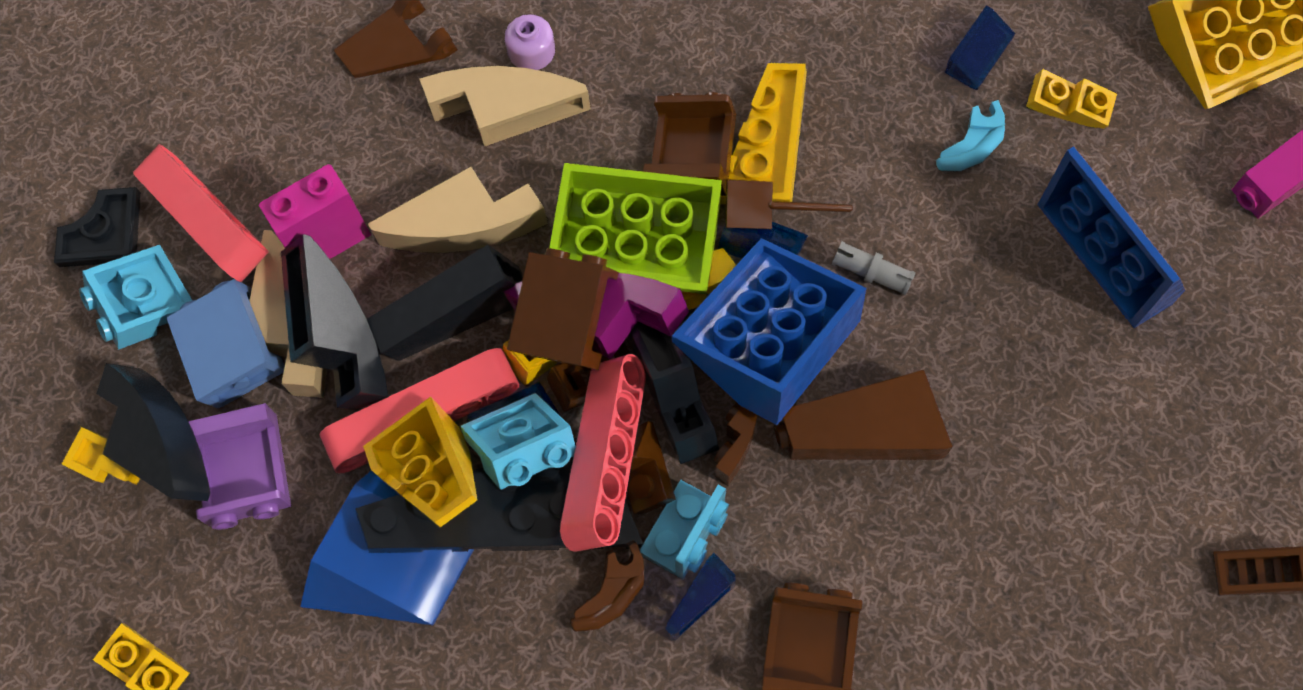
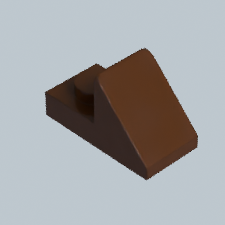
(648, 478)

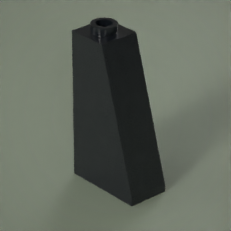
(446, 304)

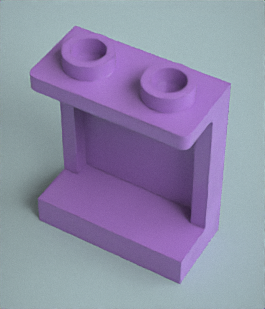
(242, 466)

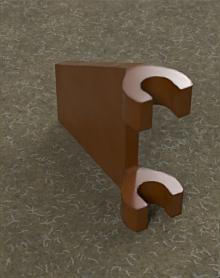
(391, 44)

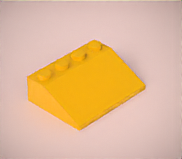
(1230, 43)

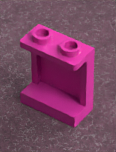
(316, 208)

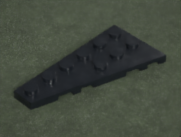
(499, 520)

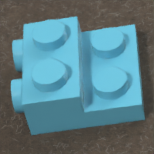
(133, 295)
(520, 441)

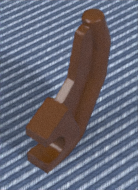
(618, 589)

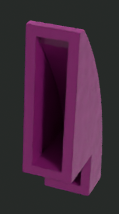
(627, 302)

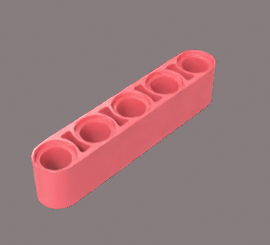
(200, 213)
(456, 390)
(603, 454)

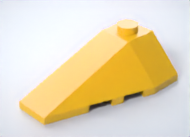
(425, 462)

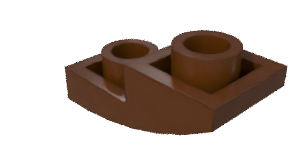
(731, 456)

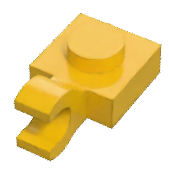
(88, 459)

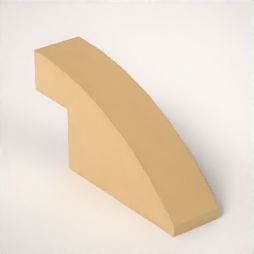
(504, 98)
(459, 217)
(270, 311)

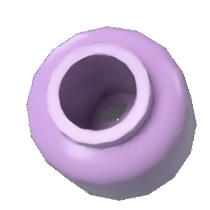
(530, 42)

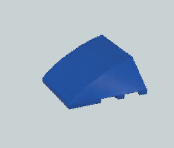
(379, 585)

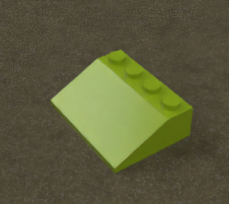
(640, 222)

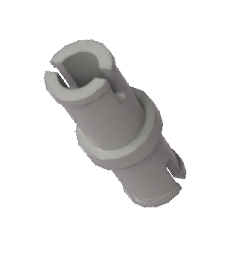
(873, 268)

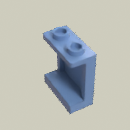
(223, 345)

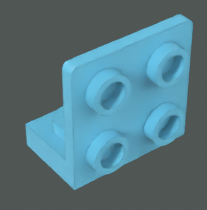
(682, 529)

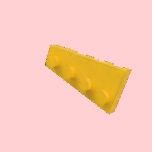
(772, 131)

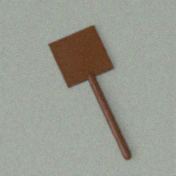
(751, 205)

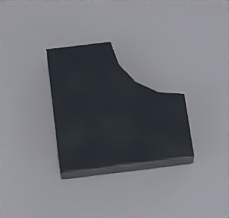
(103, 232)

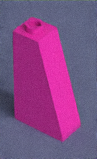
(1272, 178)

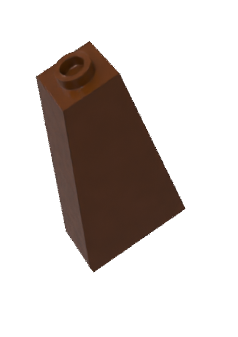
(868, 423)

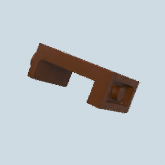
(694, 136)
(560, 308)
(810, 639)

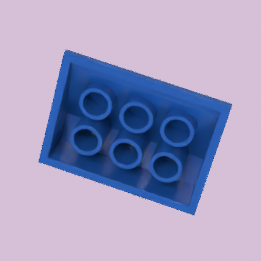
(1109, 241)
(771, 328)

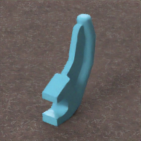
(981, 139)

